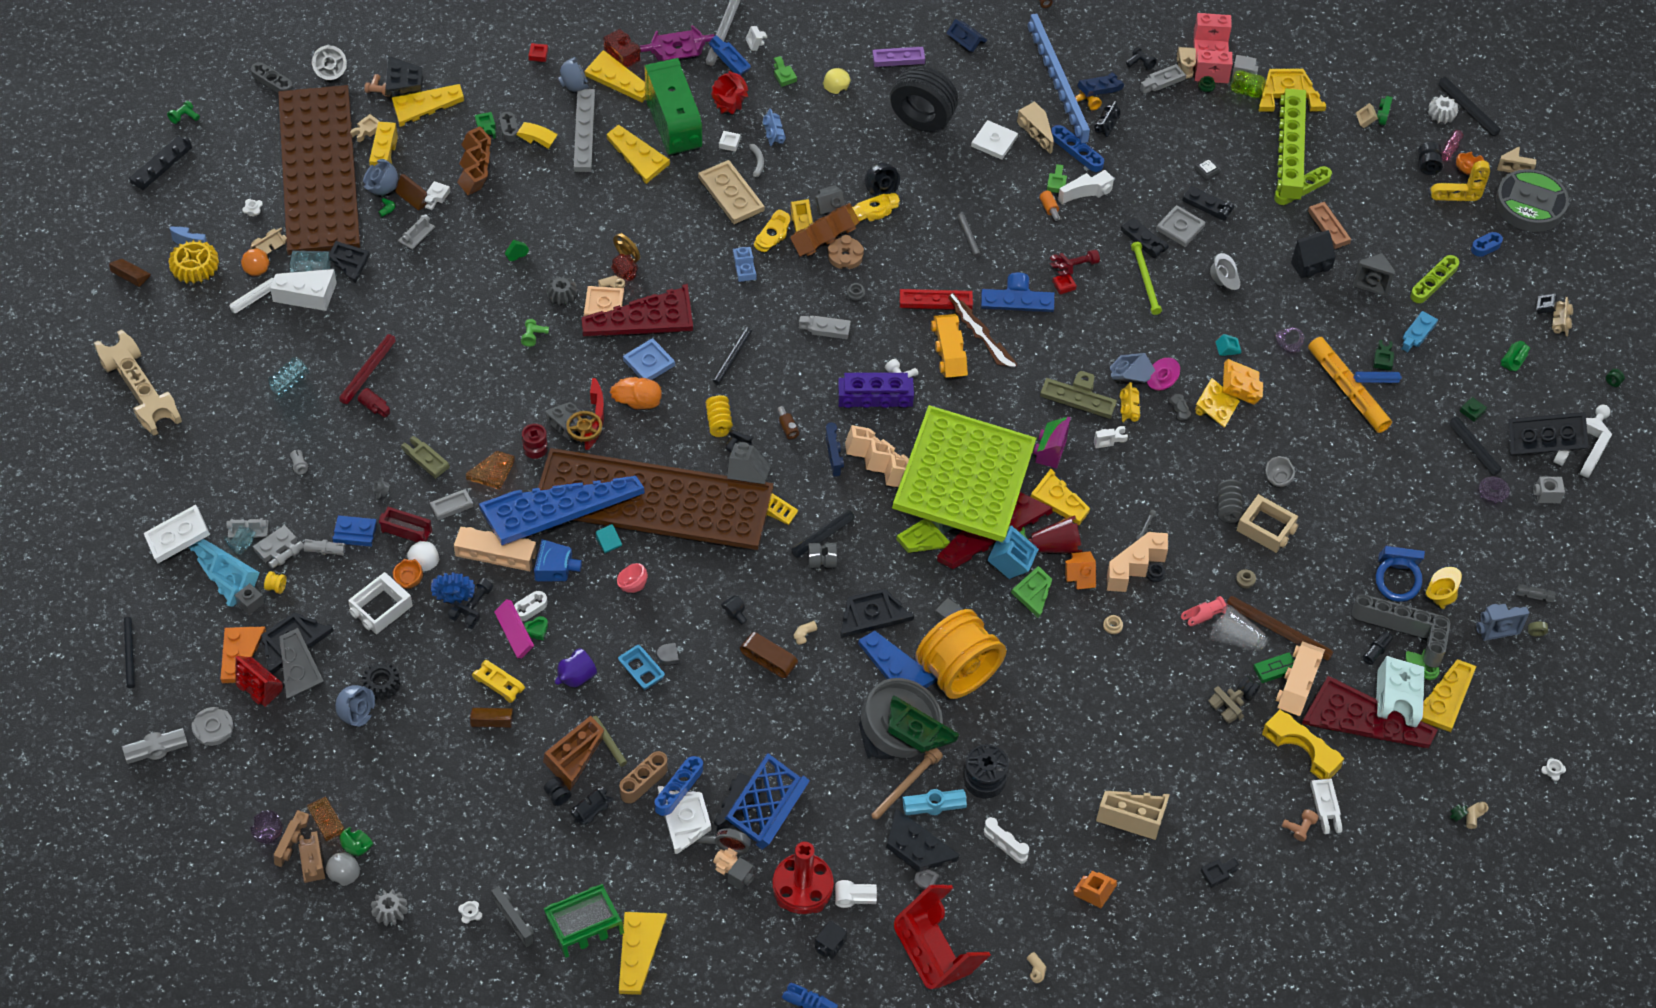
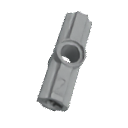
(155, 746)

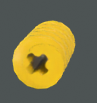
(719, 415)

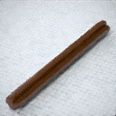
(1276, 625)

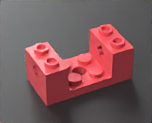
(1212, 47)

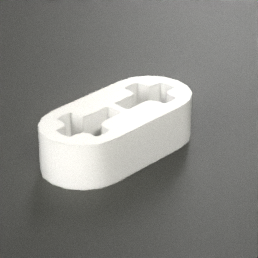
(530, 606)

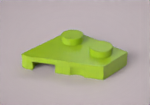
(922, 537)

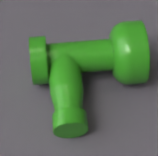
(529, 339)

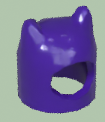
(576, 669)

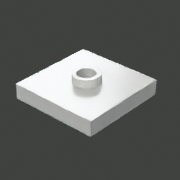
(994, 139)

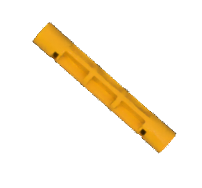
(1355, 391)

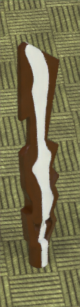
(980, 331)

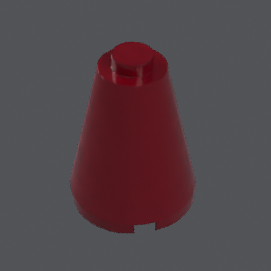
(1058, 537)

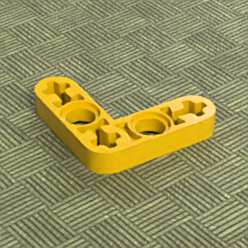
(1468, 192)

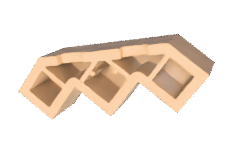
(878, 454)
(1135, 560)
(1300, 678)

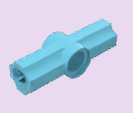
(946, 801)

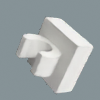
(755, 37)

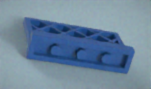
(783, 806)

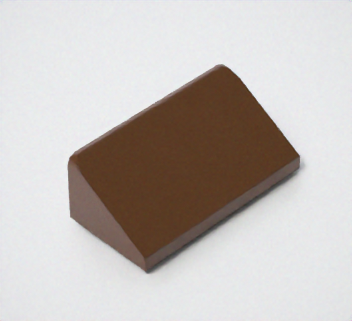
(411, 192)
(129, 272)
(491, 717)

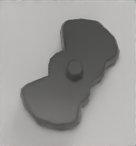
(1180, 407)

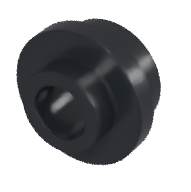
(1155, 568)

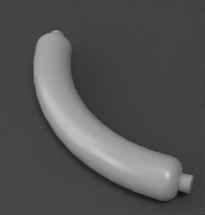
(760, 160)

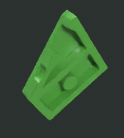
(1033, 590)

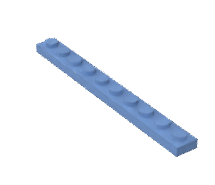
(1059, 79)

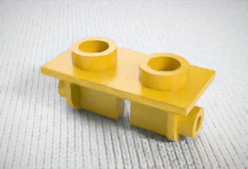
(1129, 397)

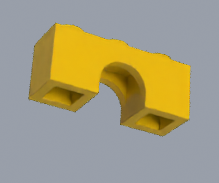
(384, 142)

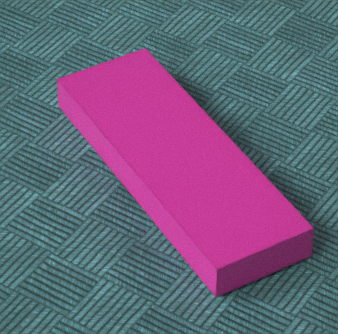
(514, 629)

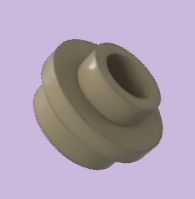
(1243, 582)

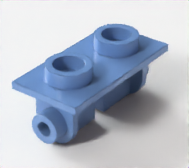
(773, 128)

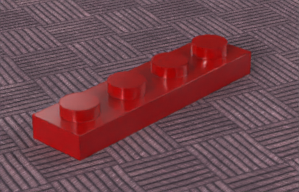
(933, 298)

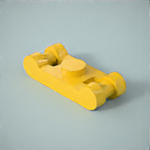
(498, 680)

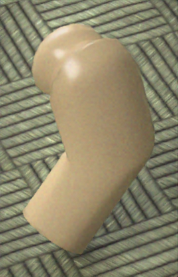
(613, 281)
(802, 630)
(1475, 812)
(1039, 968)

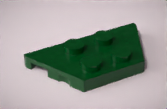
(917, 727)

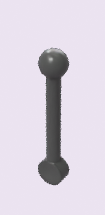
(1152, 513)

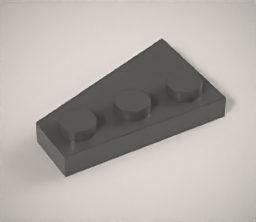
(298, 665)

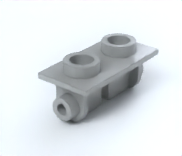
(417, 232)
(258, 525)

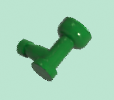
(175, 115)

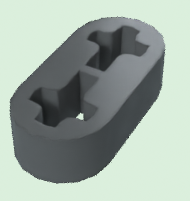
(508, 126)

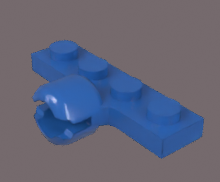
(1017, 296)

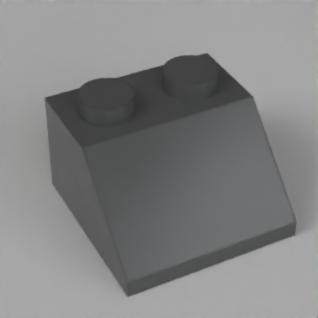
(747, 464)

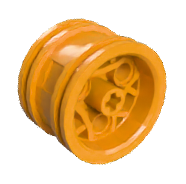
(960, 653)

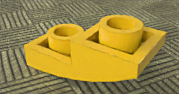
(538, 133)

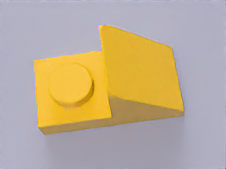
(801, 214)

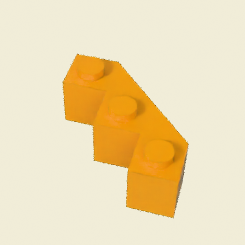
(950, 345)

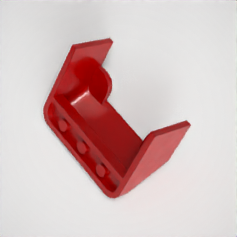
(926, 944)

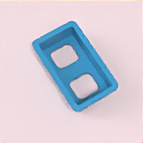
(648, 666)

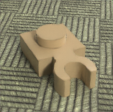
(365, 127)

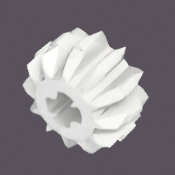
(1443, 109)

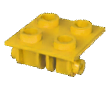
(1216, 403)

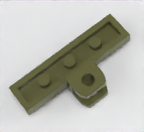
(1079, 395)

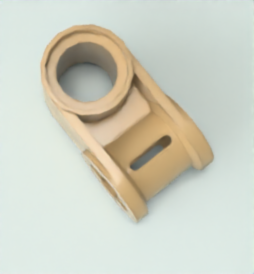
(1186, 60)

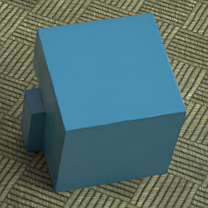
(1014, 555)

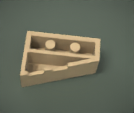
(1133, 812)

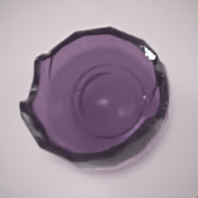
(266, 827)

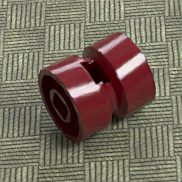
(534, 441)

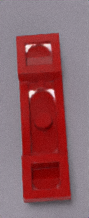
(596, 398)

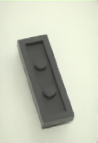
(513, 916)

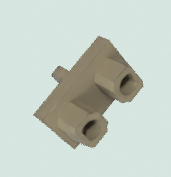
(1232, 711)

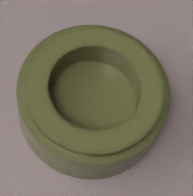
(1538, 628)

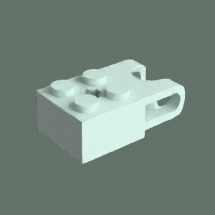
(1400, 690)

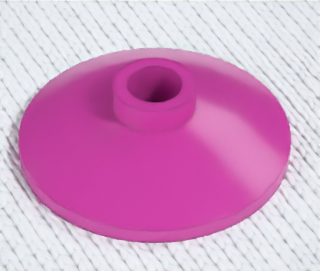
(1165, 375)

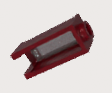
(405, 525)

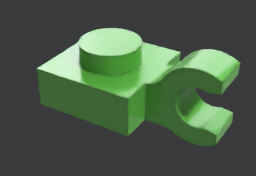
(783, 74)
(1056, 180)

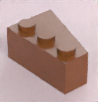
(574, 751)

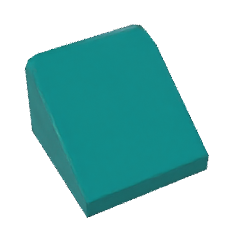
(1228, 345)
(608, 538)

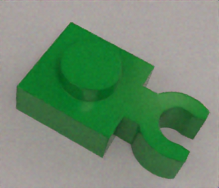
(486, 122)

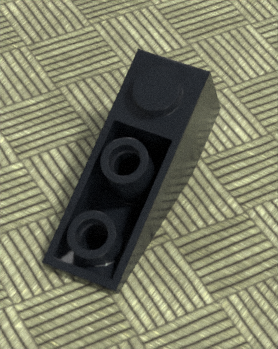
(736, 788)

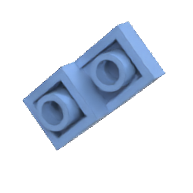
(182, 234)
(744, 264)

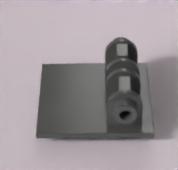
(559, 415)

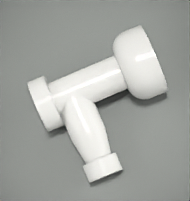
(893, 367)

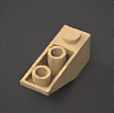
(1036, 123)

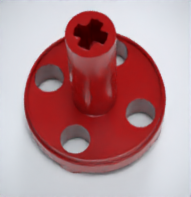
(803, 881)

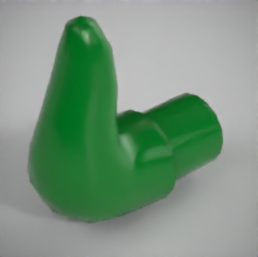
(390, 206)

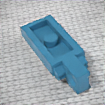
(1418, 331)

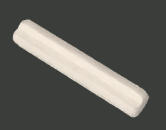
(251, 296)

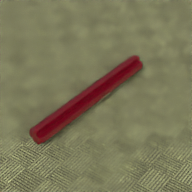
(367, 369)

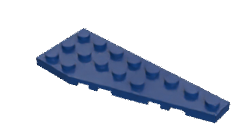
(527, 513)

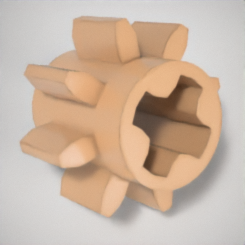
(725, 860)

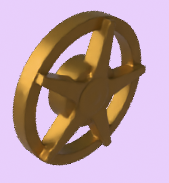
(626, 247)
(584, 426)

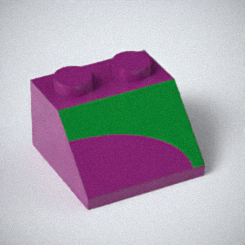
(1052, 442)

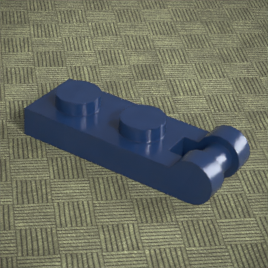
(1100, 85)
(834, 449)

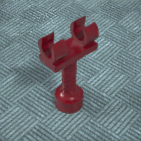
(1067, 264)

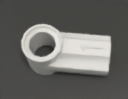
(849, 894)

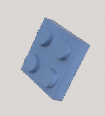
(649, 360)

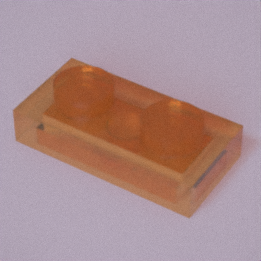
(325, 818)

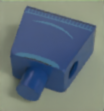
(555, 562)

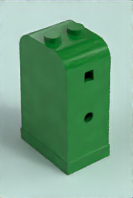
(674, 111)

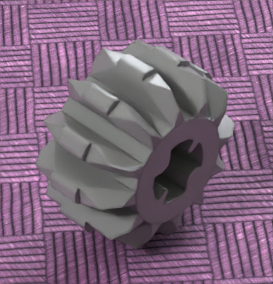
(395, 902)

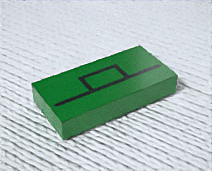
(1273, 667)

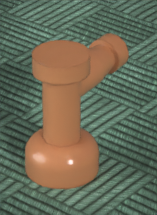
(374, 87)
(1309, 817)

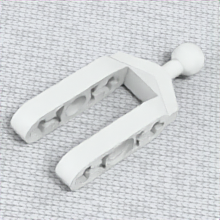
(1596, 428)

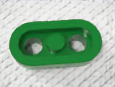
(1385, 106)

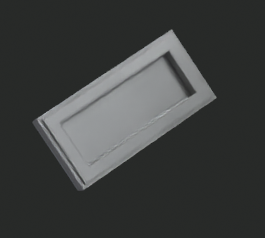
(451, 504)

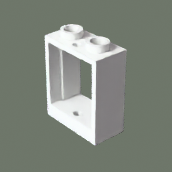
(382, 583)

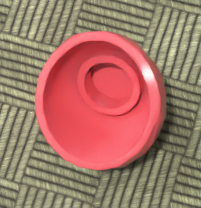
(632, 578)

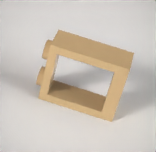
(1261, 535)

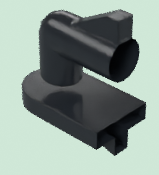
(735, 437)

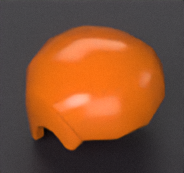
(1466, 161)
(255, 262)
(408, 573)

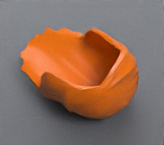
(637, 392)

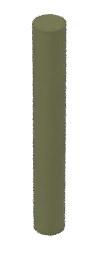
(611, 745)

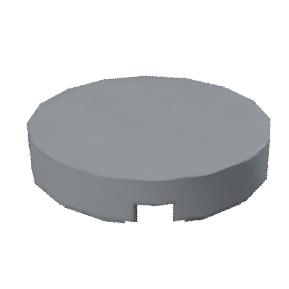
(212, 726)

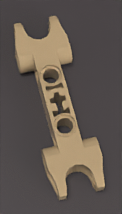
(152, 405)

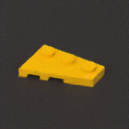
(1056, 495)

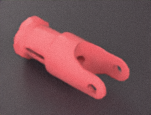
(1203, 611)

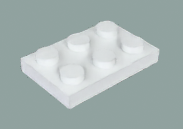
(176, 534)

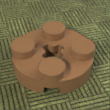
(845, 244)

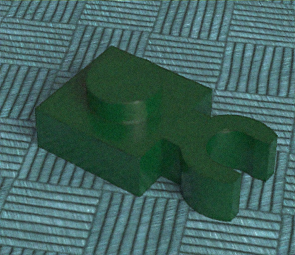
(1383, 356)

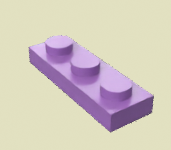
(898, 56)

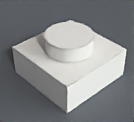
(729, 141)

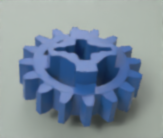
(452, 588)

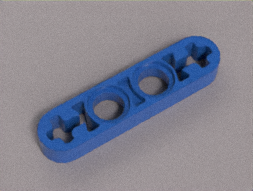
(1086, 160)
(682, 786)

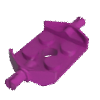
(690, 41)

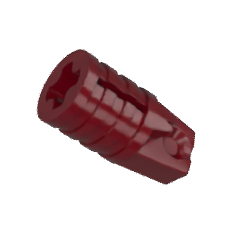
(374, 402)

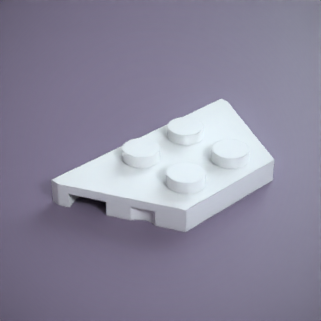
(688, 820)

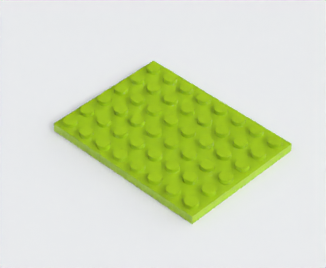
(964, 473)

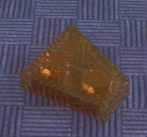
(492, 470)

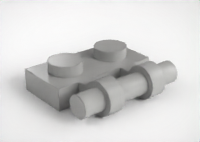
(276, 543)

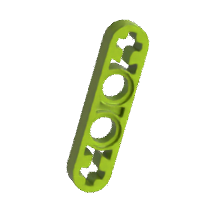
(1313, 176)
(1435, 279)

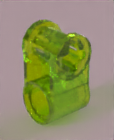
(1249, 84)

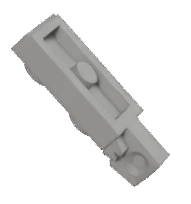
(1162, 79)
(825, 326)

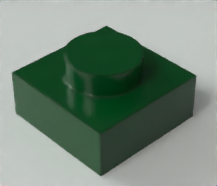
(1473, 409)

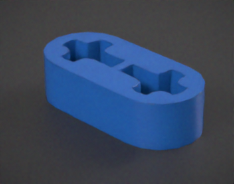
(1488, 246)

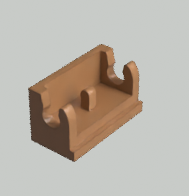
(311, 858)

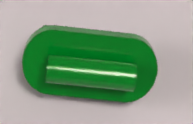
(1515, 356)

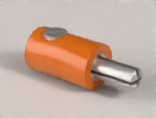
(1050, 204)

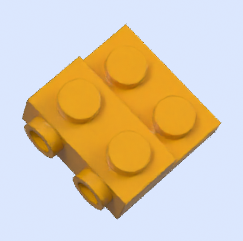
(1242, 382)

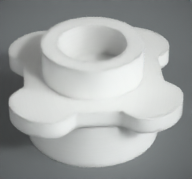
(252, 207)
(1557, 766)
(470, 906)

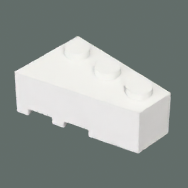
(304, 289)

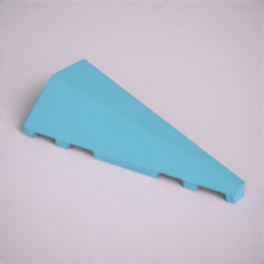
(224, 569)

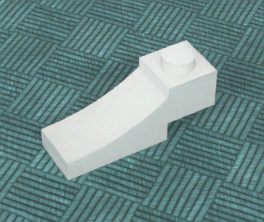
(1086, 186)

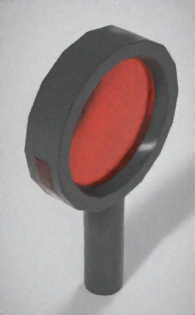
(728, 839)

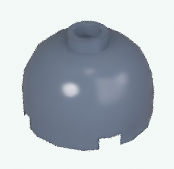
(573, 76)
(381, 178)
(355, 704)

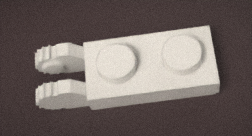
(1326, 804)

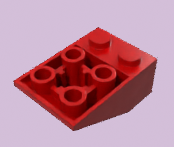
(256, 680)

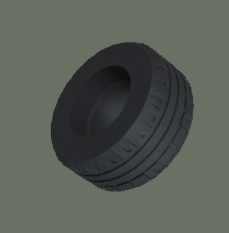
(925, 83)

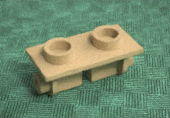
(272, 238)
(1563, 321)

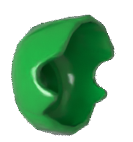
(356, 842)

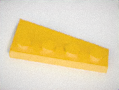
(616, 76)
(640, 155)
(638, 948)

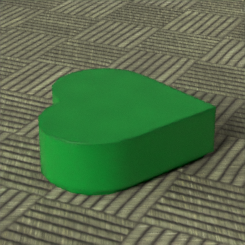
(516, 250)
(537, 628)

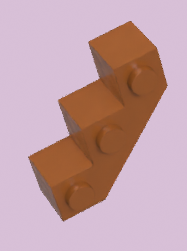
(474, 160)
(825, 229)

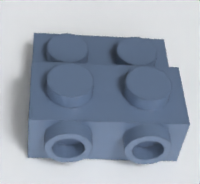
(1501, 622)

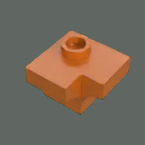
(1081, 570)
(1095, 888)

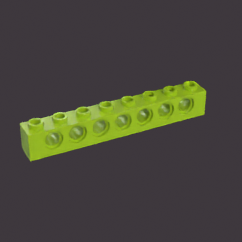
(1292, 145)

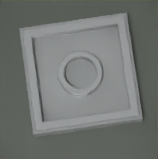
(1180, 226)

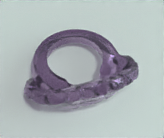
(1281, 335)

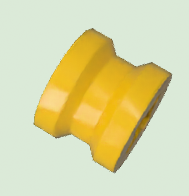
(275, 582)

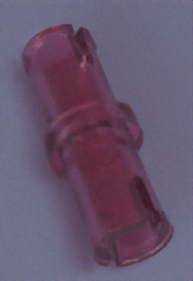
(1452, 145)

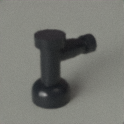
(1149, 62)

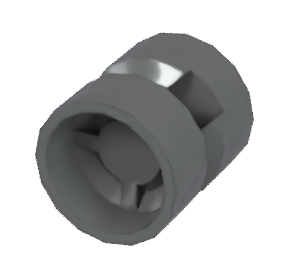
(815, 554)

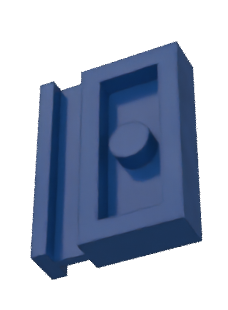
(354, 531)

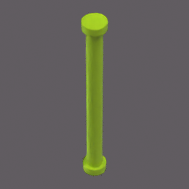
(1156, 309)

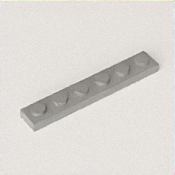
(584, 130)

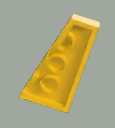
(414, 105)
(1447, 697)

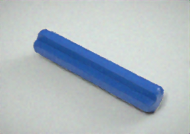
(1377, 377)

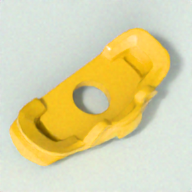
(887, 203)
(778, 222)

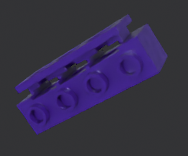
(875, 390)

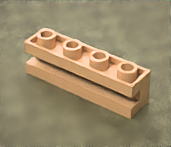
(486, 548)

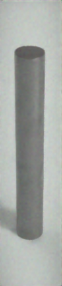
(969, 236)

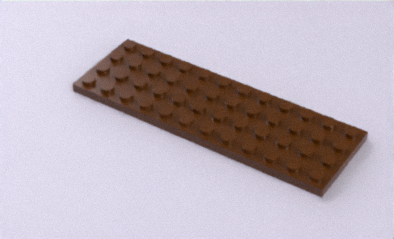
(318, 169)
(674, 499)

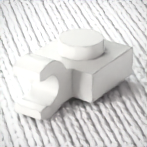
(436, 193)
(1107, 437)

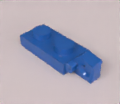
(729, 55)

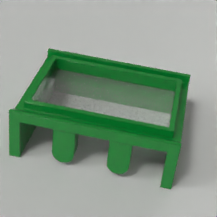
(582, 917)

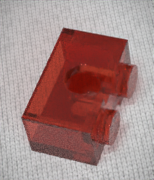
(621, 48)

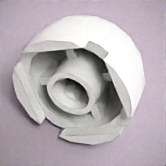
(329, 62)

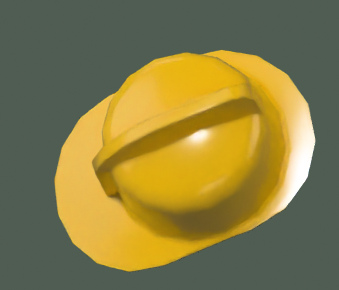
(1444, 586)

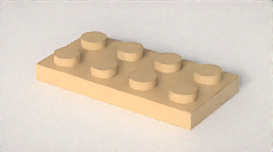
(731, 192)

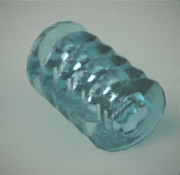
(287, 375)

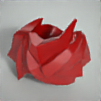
(729, 92)

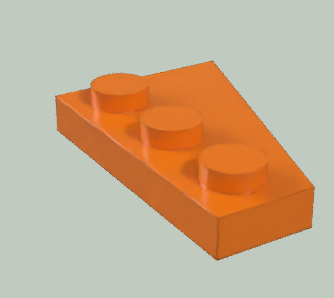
(240, 642)

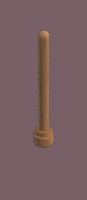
(932, 756)

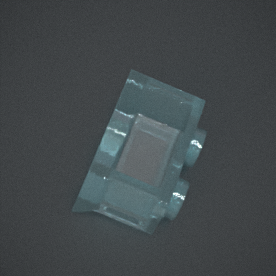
(309, 261)

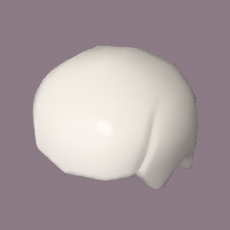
(425, 554)

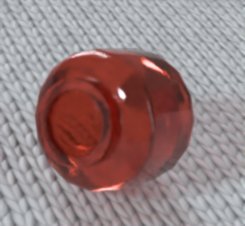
(624, 267)

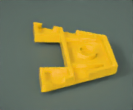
(1292, 79)

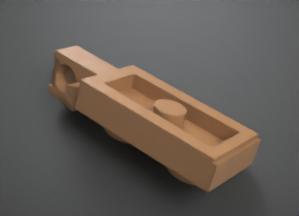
(290, 836)

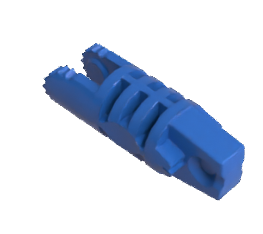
(801, 997)

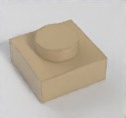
(1366, 115)

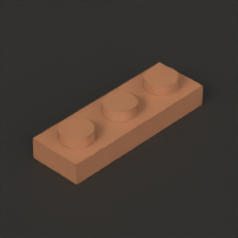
(1327, 221)

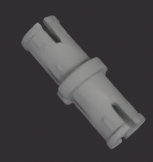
(324, 547)

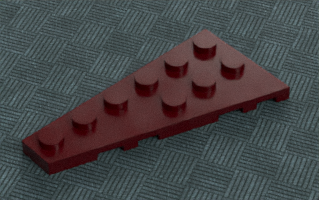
(645, 315)
(967, 544)
(1353, 712)

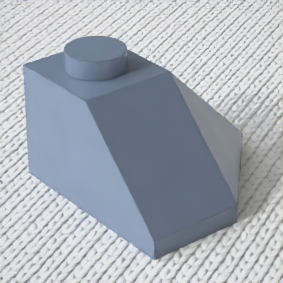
(1132, 368)

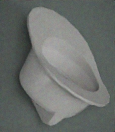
(1225, 272)

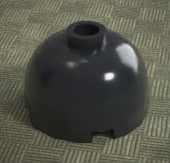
(882, 179)

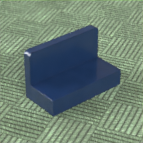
(965, 35)

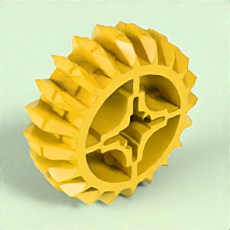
(193, 261)

